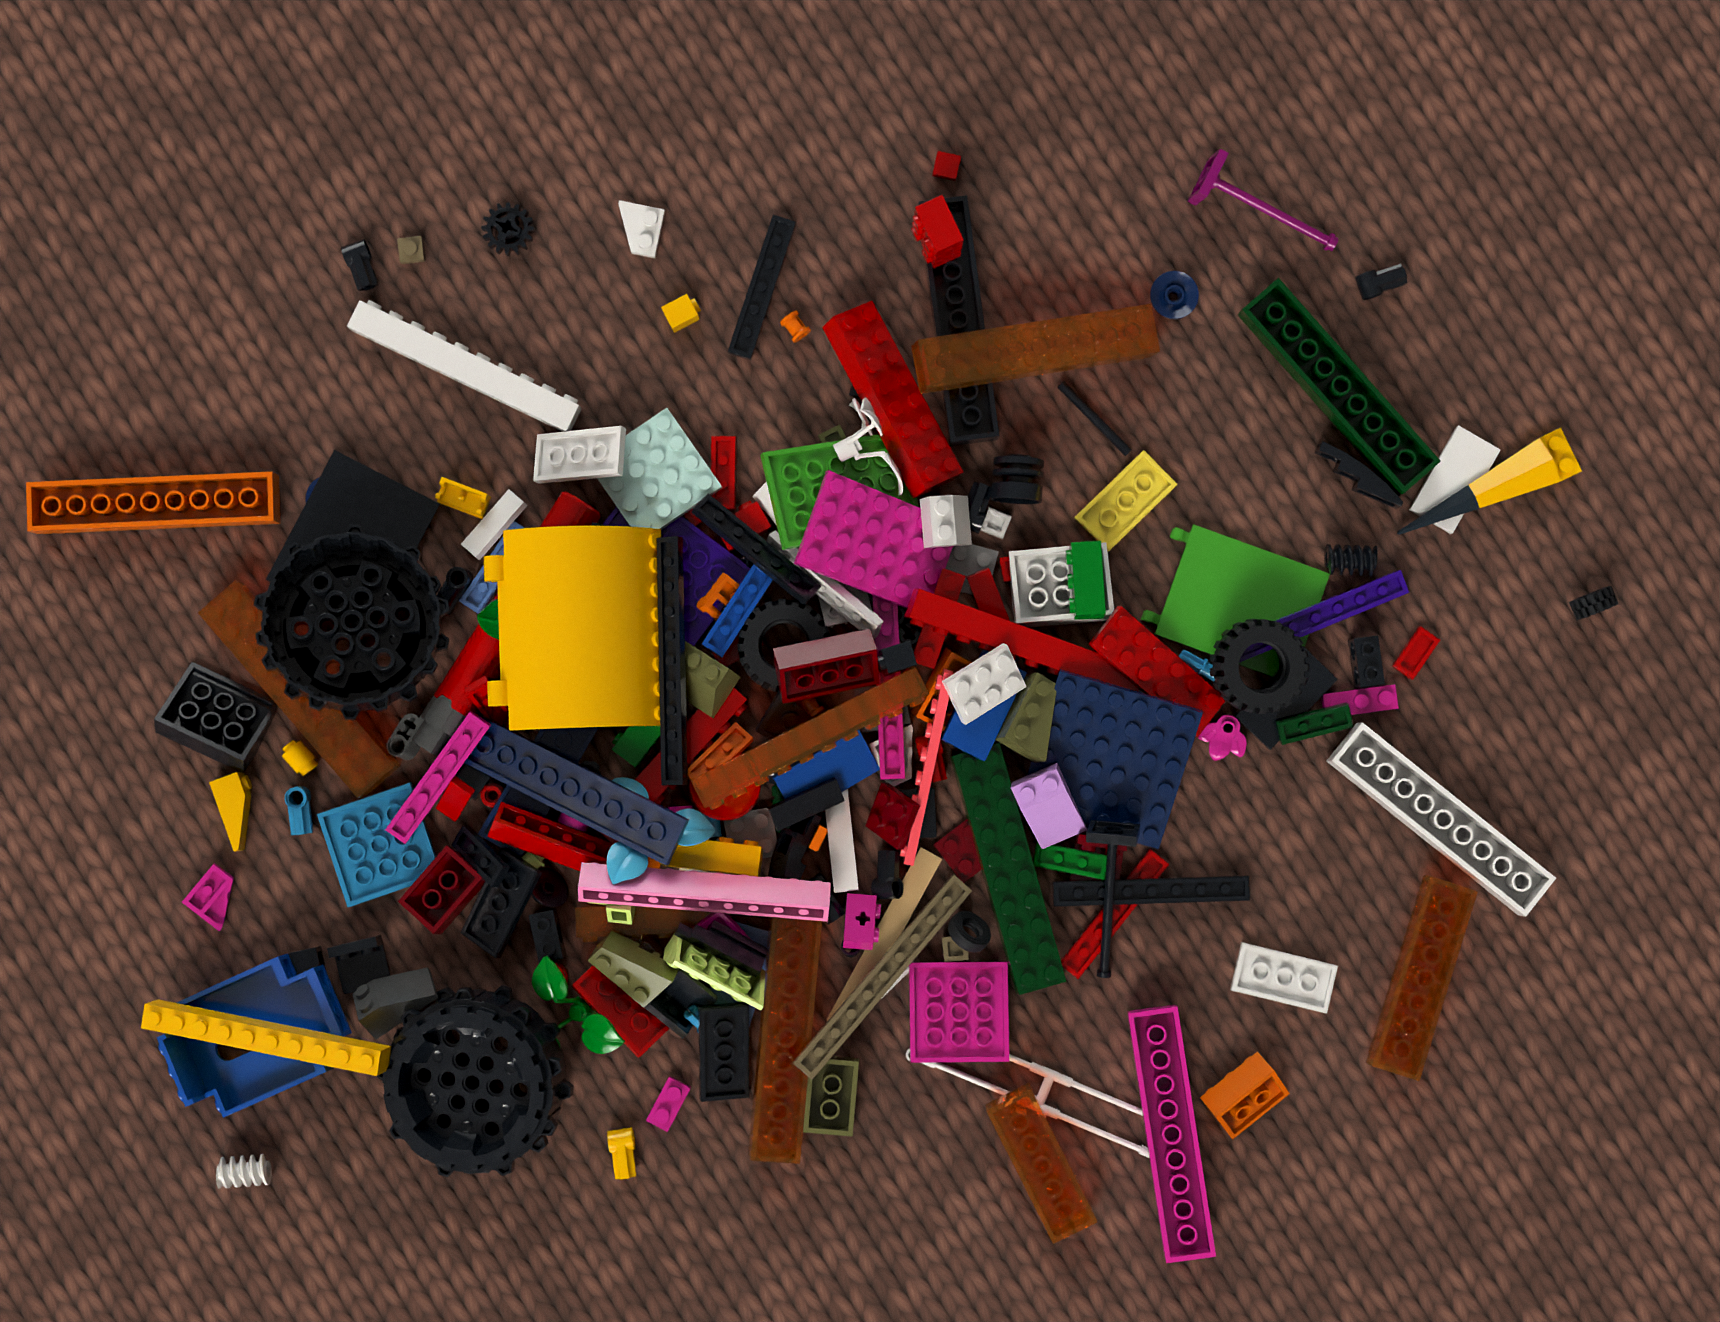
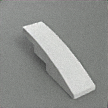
(841, 846)

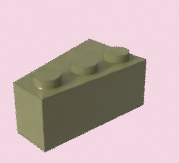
(1030, 719)
(632, 968)

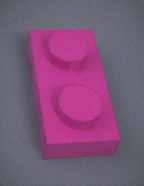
(668, 1103)

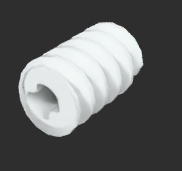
(243, 1172)

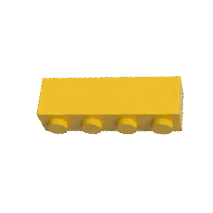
(721, 857)

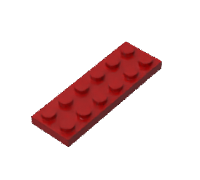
(1153, 665)

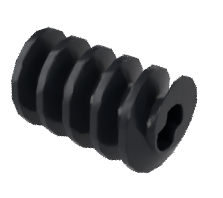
(1350, 559)

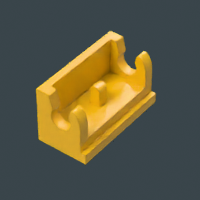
(463, 498)

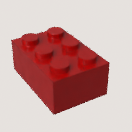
(937, 232)

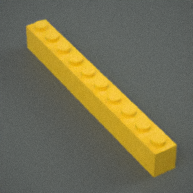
(266, 1037)

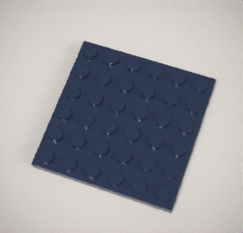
(1119, 752)

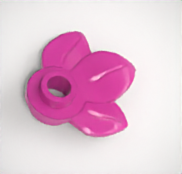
(1222, 741)

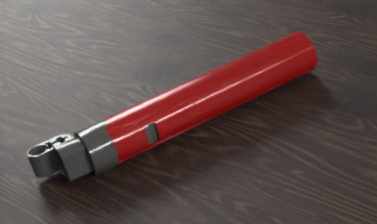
(477, 659)

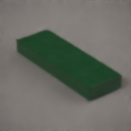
(1314, 723)

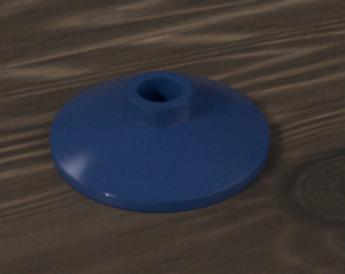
(1182, 286)

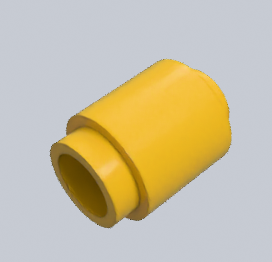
(299, 757)

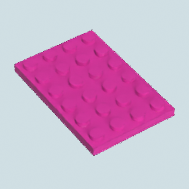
(869, 542)

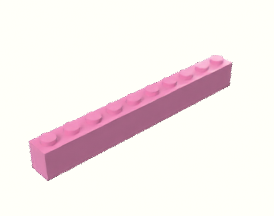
(708, 892)

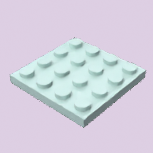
(660, 475)

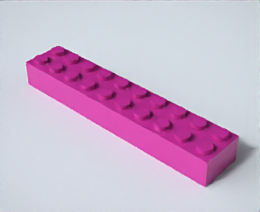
(1171, 1134)

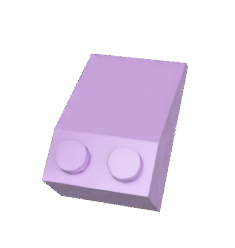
(1048, 806)

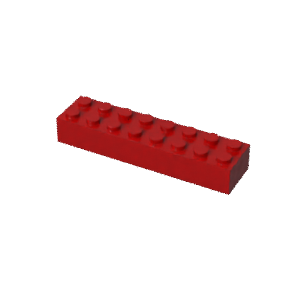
(885, 380)

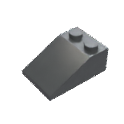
(387, 998)

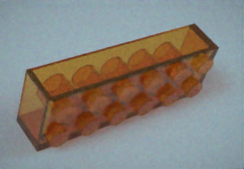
(1041, 1163)

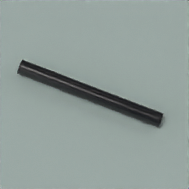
(1094, 418)

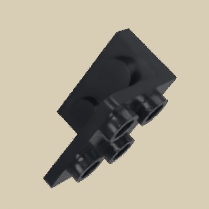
(360, 962)

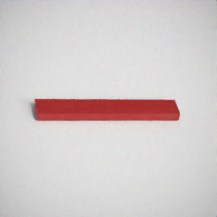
(1089, 943)

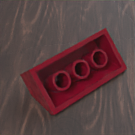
(826, 665)

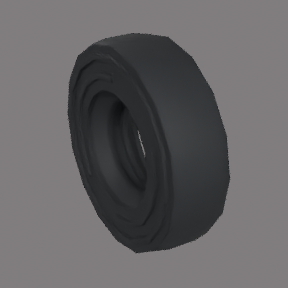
(962, 938)

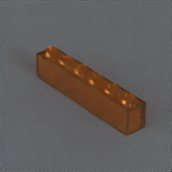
(593, 922)

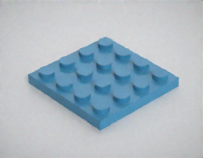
(366, 855)

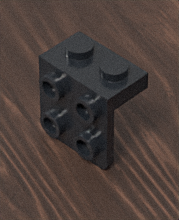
(677, 998)

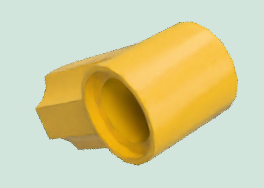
(622, 1146)

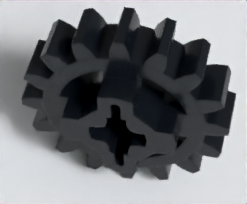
(512, 219)

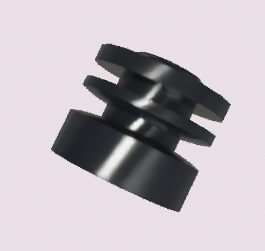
(1017, 479)

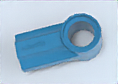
(299, 814)

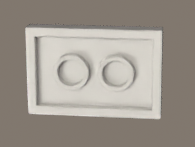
(984, 684)

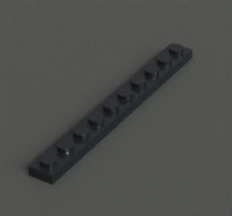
(672, 661)

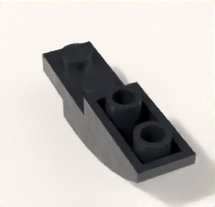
(791, 848)

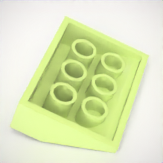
(715, 972)

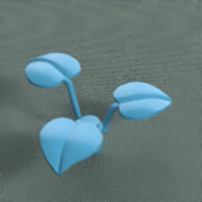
(627, 863)

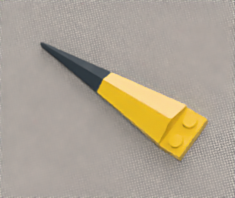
(1529, 469)

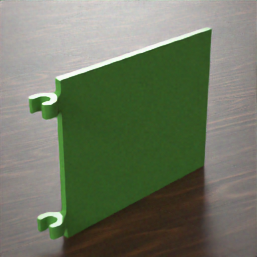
(1227, 584)

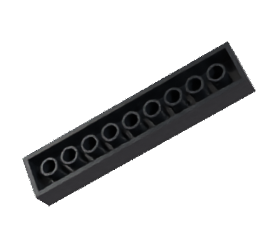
(956, 310)

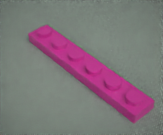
(438, 777)

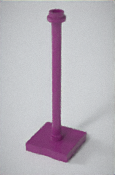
(1210, 179)

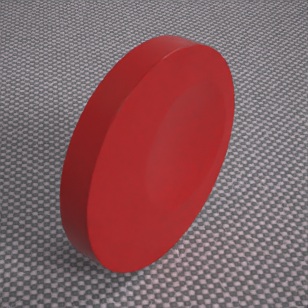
(733, 807)

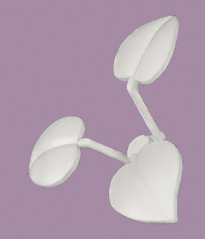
(851, 446)

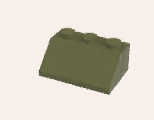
(707, 681)

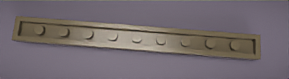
(881, 977)

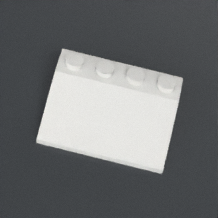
(1041, 587)

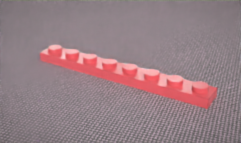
(928, 756)

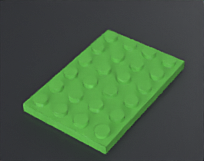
(798, 472)

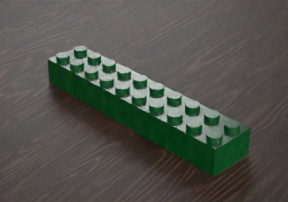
(1338, 387)
(1008, 871)

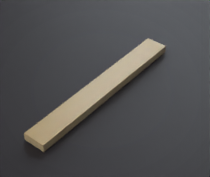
(893, 920)

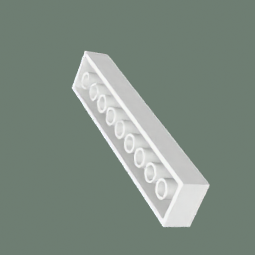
(1441, 819)

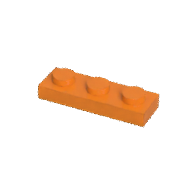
(725, 748)

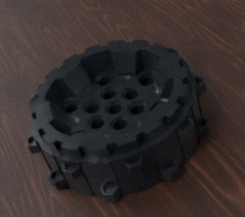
(305, 658)
(419, 1101)

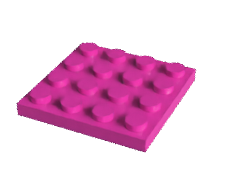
(958, 1012)

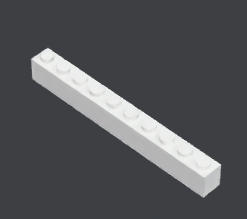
(463, 366)

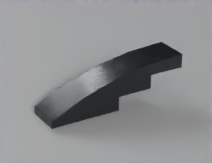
(1365, 480)

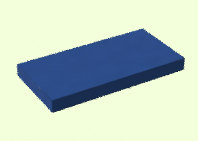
(978, 735)
(846, 762)

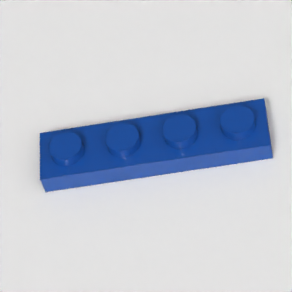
(737, 611)

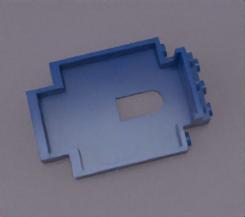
(263, 993)

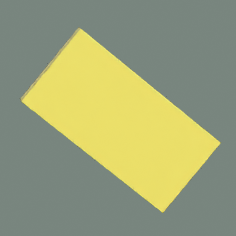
(1125, 500)

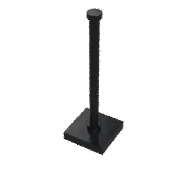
(1112, 834)

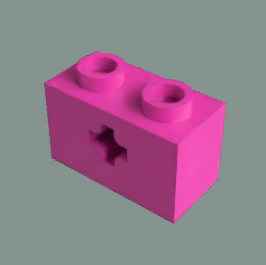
(857, 935)

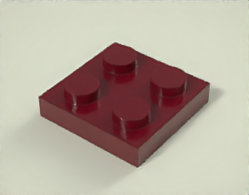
(892, 815)
(960, 851)

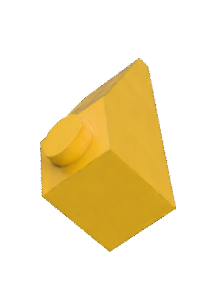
(233, 802)

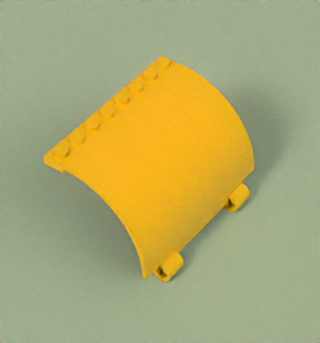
(577, 627)

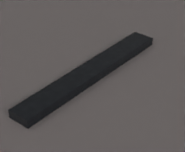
(1153, 890)

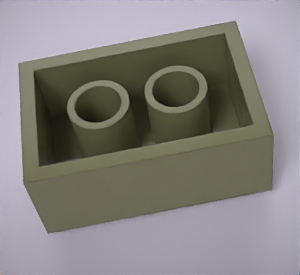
(832, 1098)

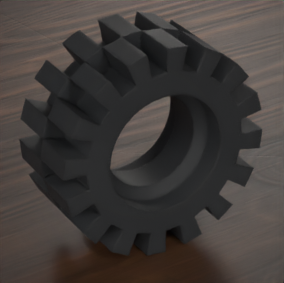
(1593, 602)

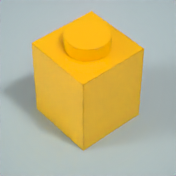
(681, 312)

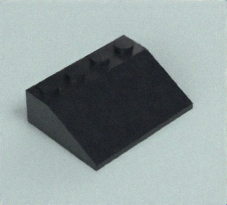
(216, 717)

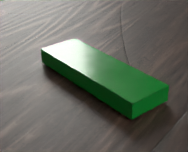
(1071, 861)

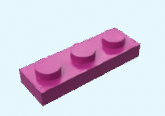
(1364, 700)

